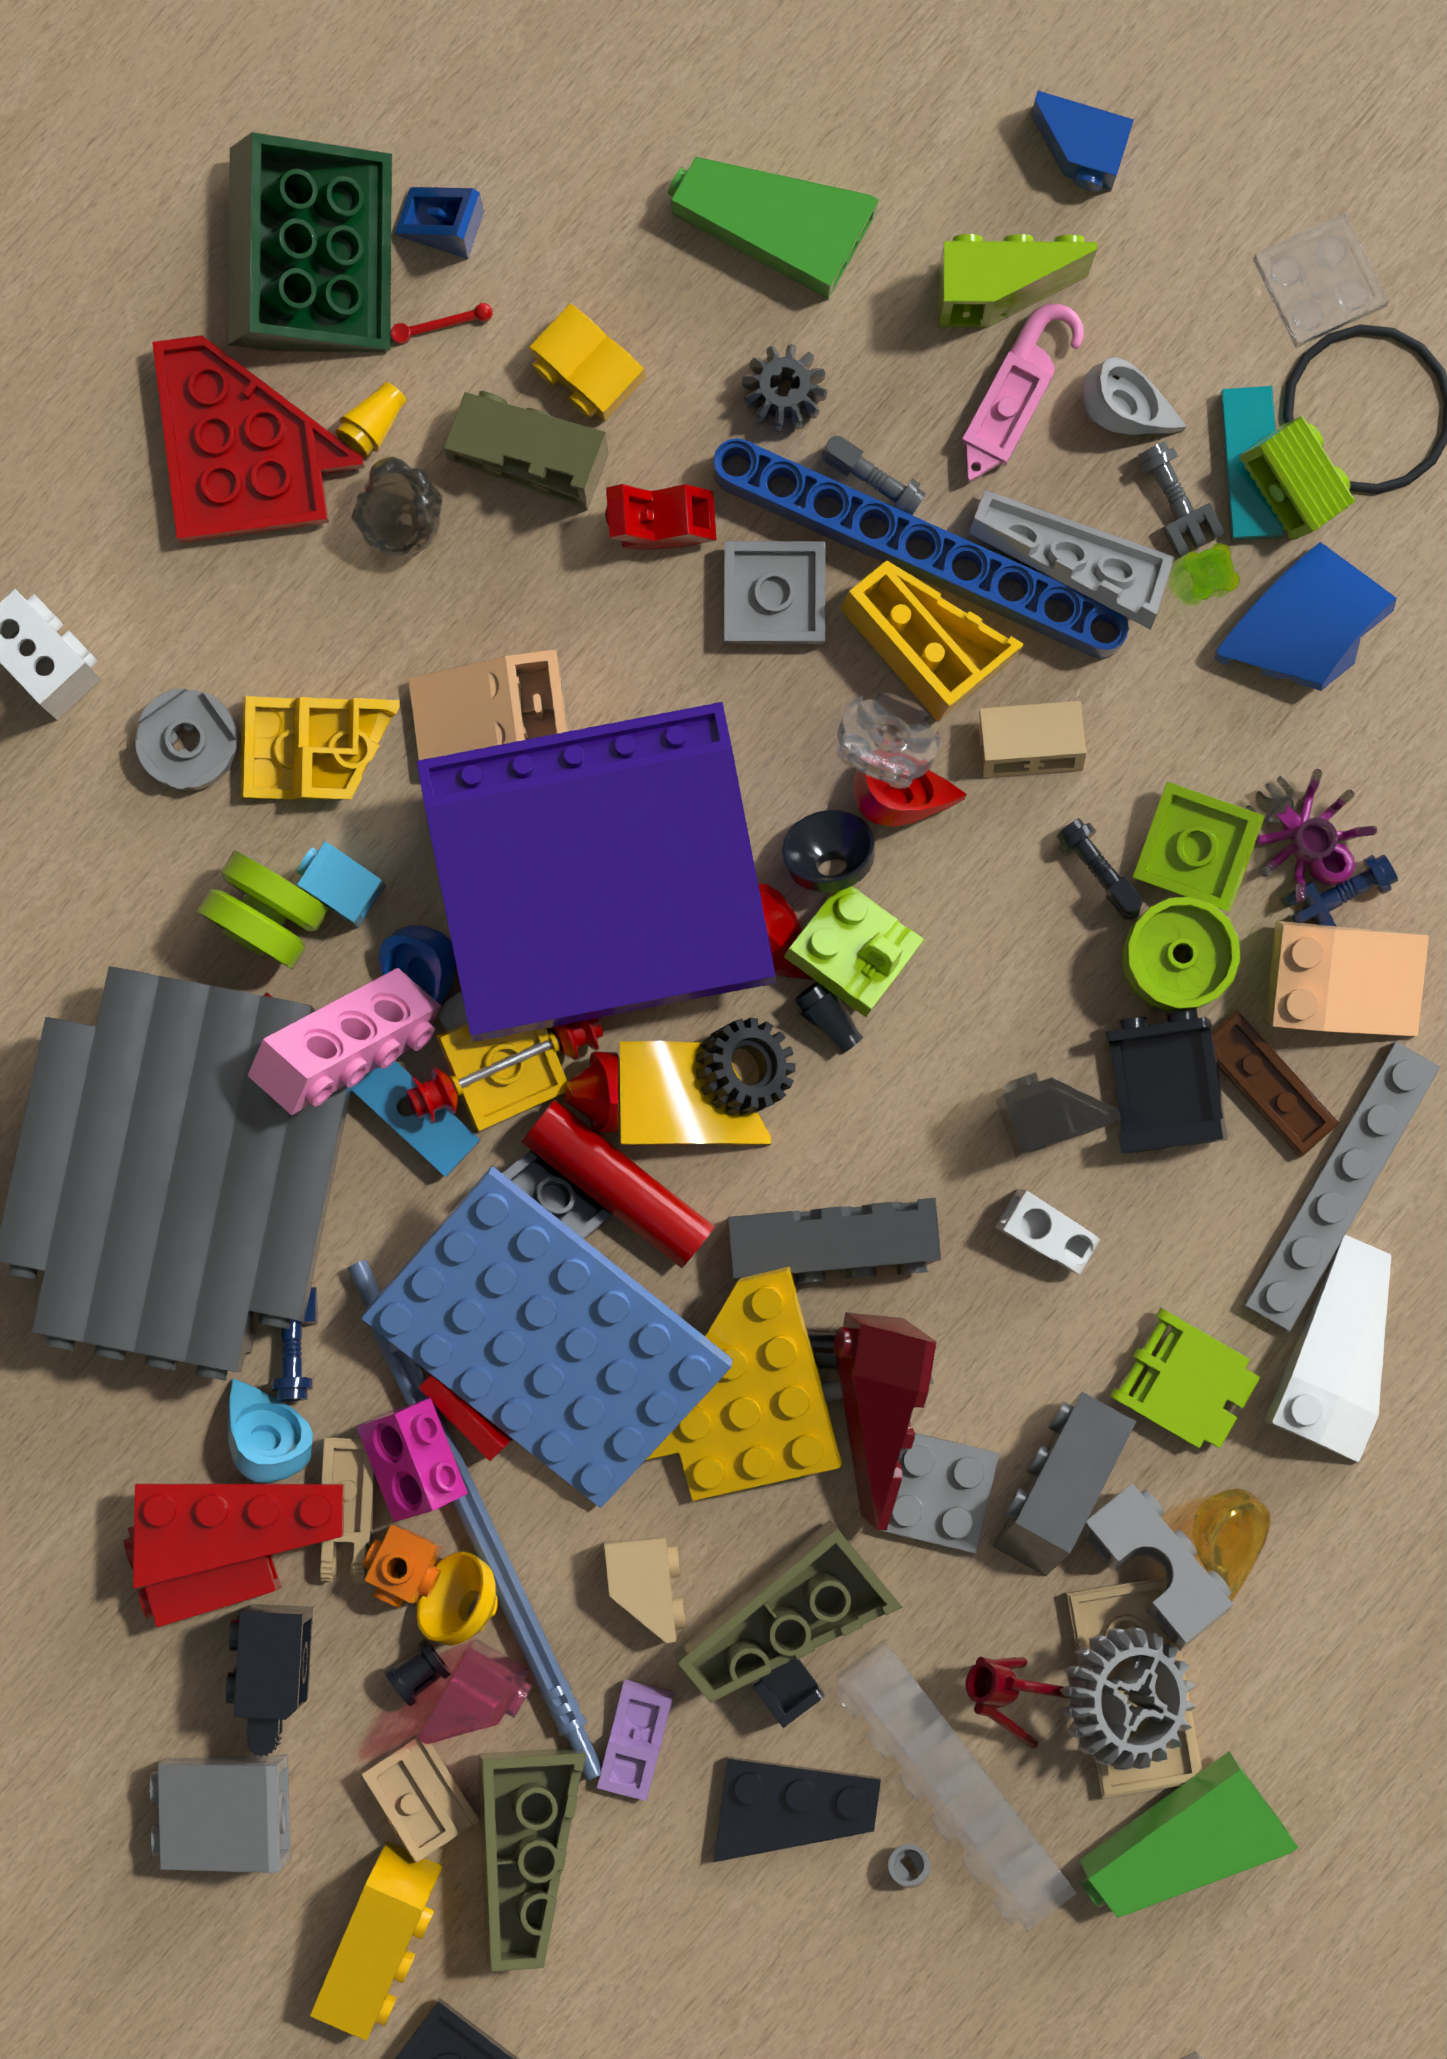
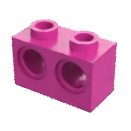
(412, 1460)

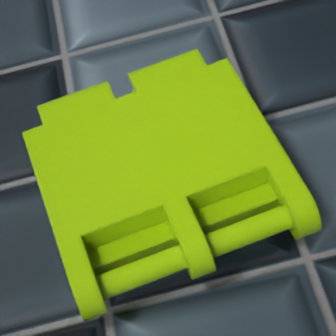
(1187, 1382)

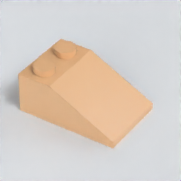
(1346, 979)

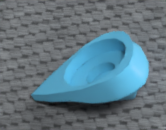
(266, 1435)

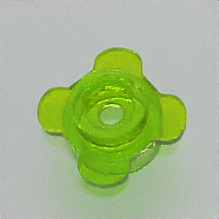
(1220, 560)

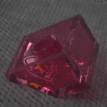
(478, 1694)

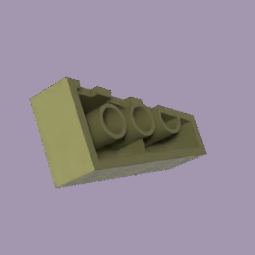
(786, 1614)
(525, 1835)

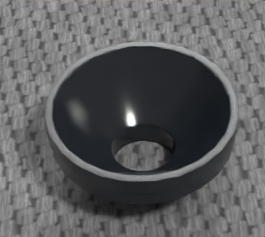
(828, 837)

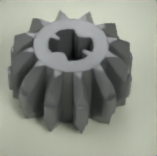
(771, 374)

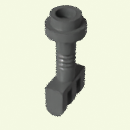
(848, 459)
(1188, 520)

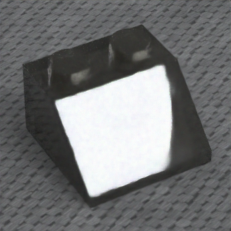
(1049, 1113)

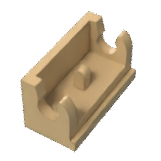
(1032, 739)

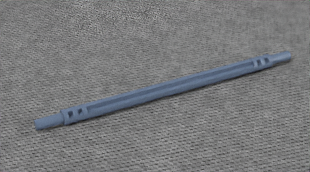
(488, 1546)

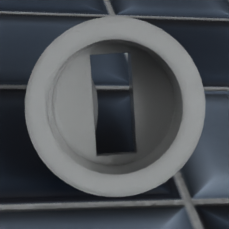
(901, 1874)

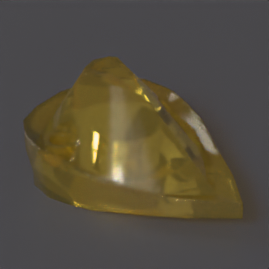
(1231, 1535)

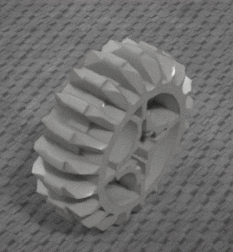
(1150, 1680)

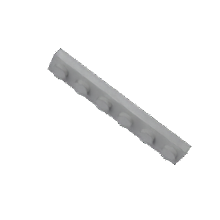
(1341, 1186)

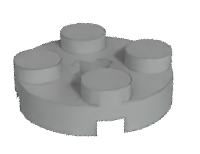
(182, 768)

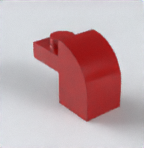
(660, 517)

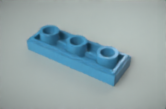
(440, 1143)

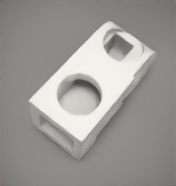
(1047, 1231)

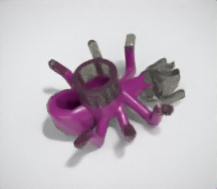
(1311, 839)

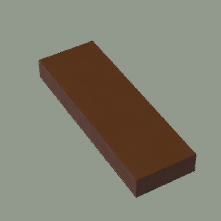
(1271, 1085)

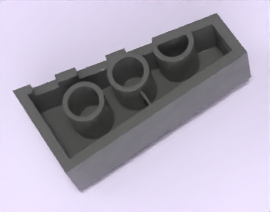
(837, 1240)

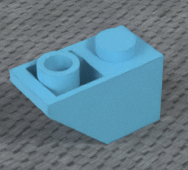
(339, 883)

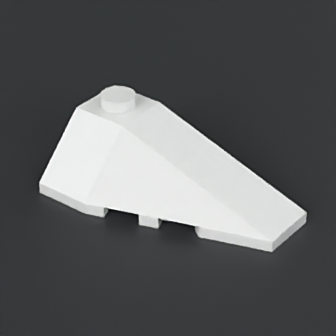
(1337, 1363)

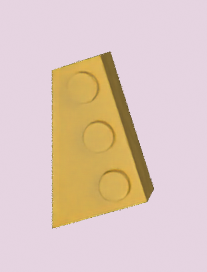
(926, 639)
(377, 1943)

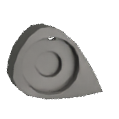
(1127, 401)

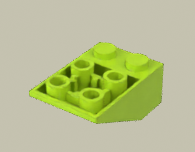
(997, 279)

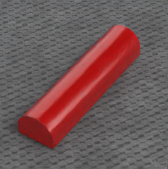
(618, 1184)

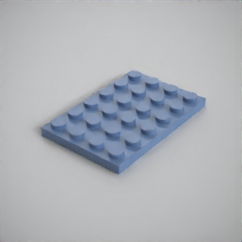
(546, 1337)

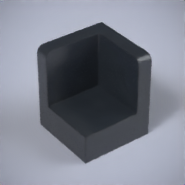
(788, 1691)

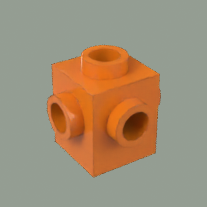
(420, 1558)

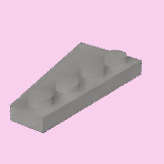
(1086, 559)

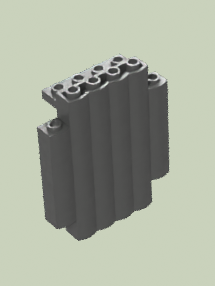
(167, 1178)

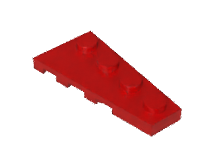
(211, 1526)

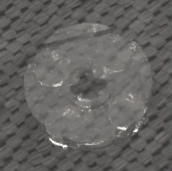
(895, 762)

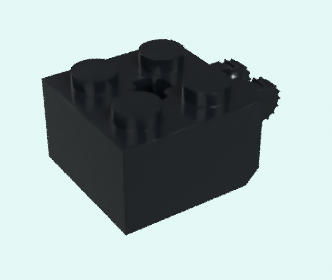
(269, 1670)

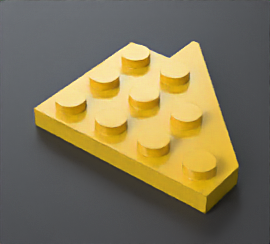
(769, 1409)

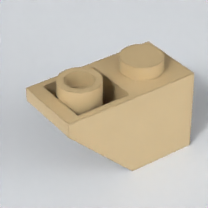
(641, 1583)

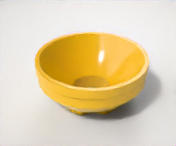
(445, 1612)

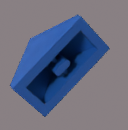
(442, 218)

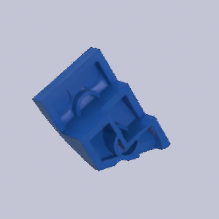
(1309, 621)

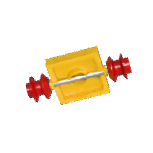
(500, 1073)

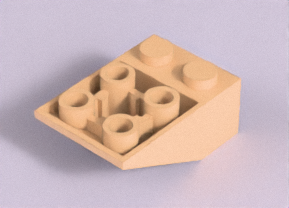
(488, 704)

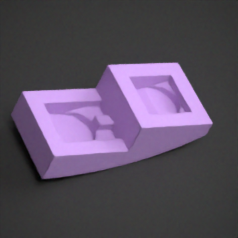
(635, 1740)

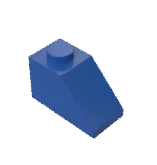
(1082, 139)

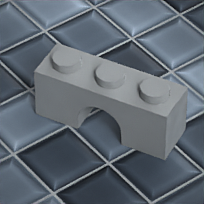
(1133, 1528)

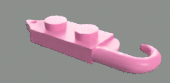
(1015, 392)

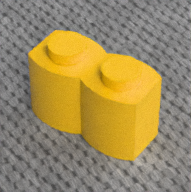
(586, 363)

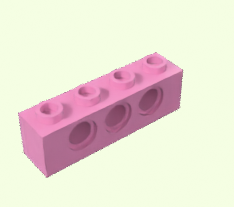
(344, 1041)

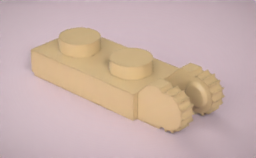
(348, 1464)

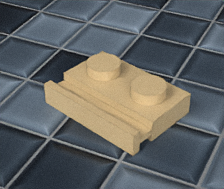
(419, 1798)

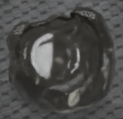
(398, 509)

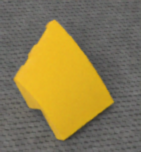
(309, 745)
(665, 1102)

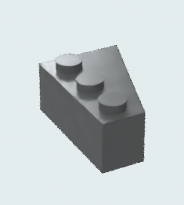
(1063, 1483)

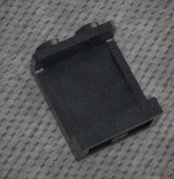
(1167, 1082)

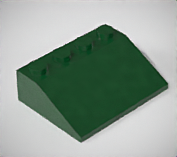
(309, 246)

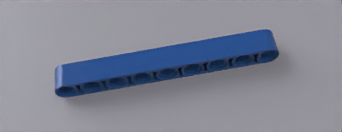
(903, 528)

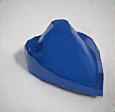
(423, 956)

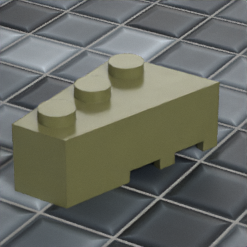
(528, 448)

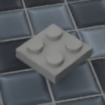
(774, 592)
(943, 1492)

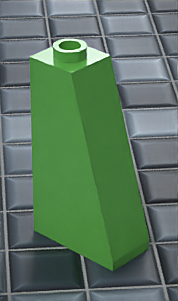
(776, 219)
(1186, 1841)

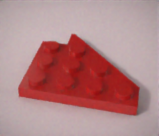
(238, 447)

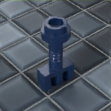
(1378, 874)
(292, 1384)

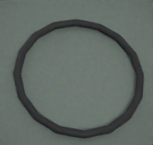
(1407, 341)

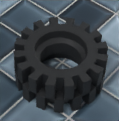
(765, 1051)

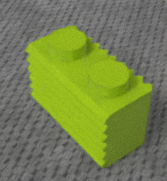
(1298, 477)

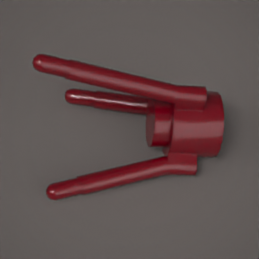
(995, 1686)

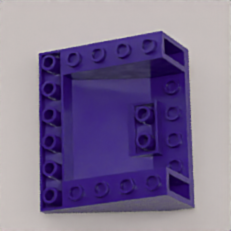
(596, 871)

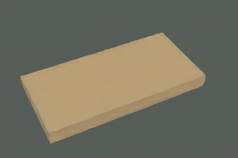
(1125, 1607)

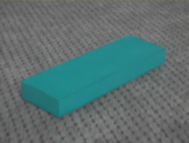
(1245, 421)

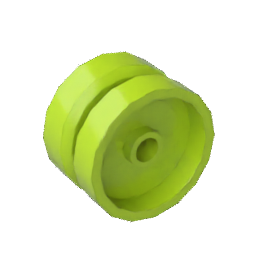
(263, 910)
(1150, 963)

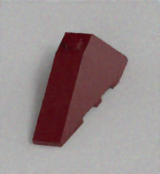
(882, 1377)

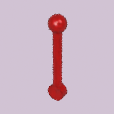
(402, 333)

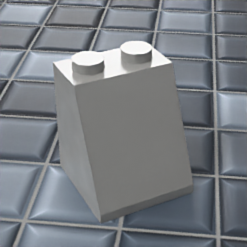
(222, 1813)

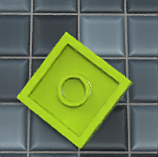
(1198, 846)
(854, 948)

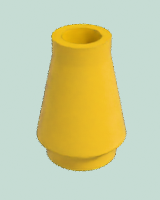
(370, 420)

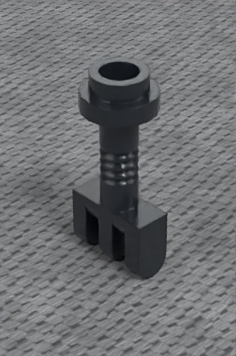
(1119, 890)

